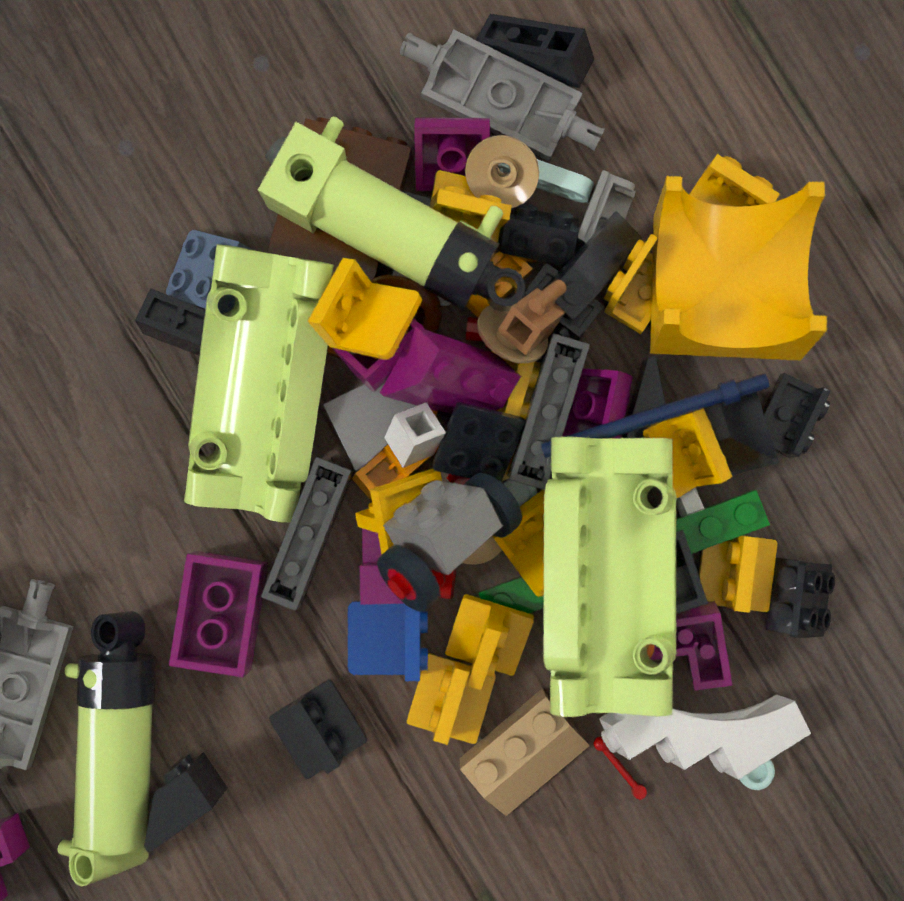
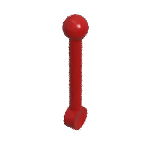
(638, 789)

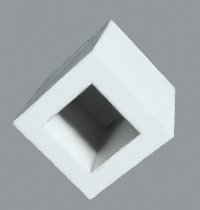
(414, 434)

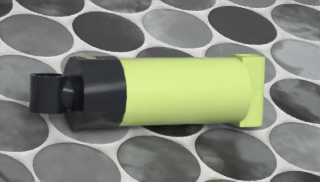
(112, 751)

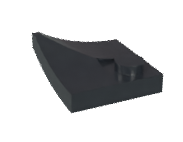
(742, 434)

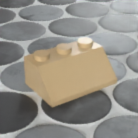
(522, 754)

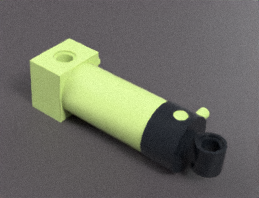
(384, 222)

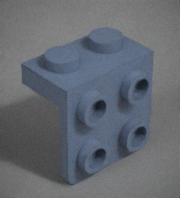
(194, 270)

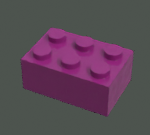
(218, 614)

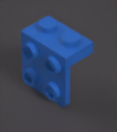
(386, 640)

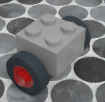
(442, 532)

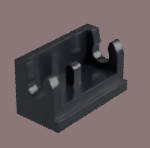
(172, 321)

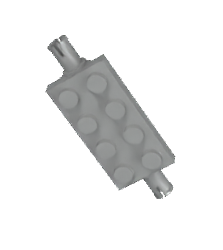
(488, 84)
(29, 670)

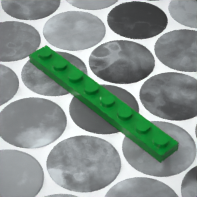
(702, 530)

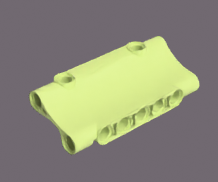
(257, 383)
(609, 576)

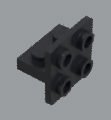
(477, 441)
(800, 598)
(318, 729)

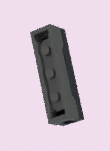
(548, 409)
(307, 534)

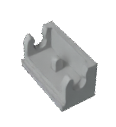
(609, 196)

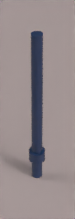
(726, 393)

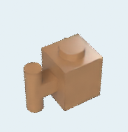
(533, 317)

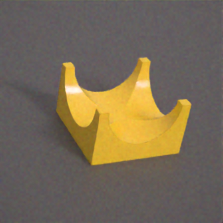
(733, 276)

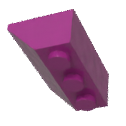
(447, 373)

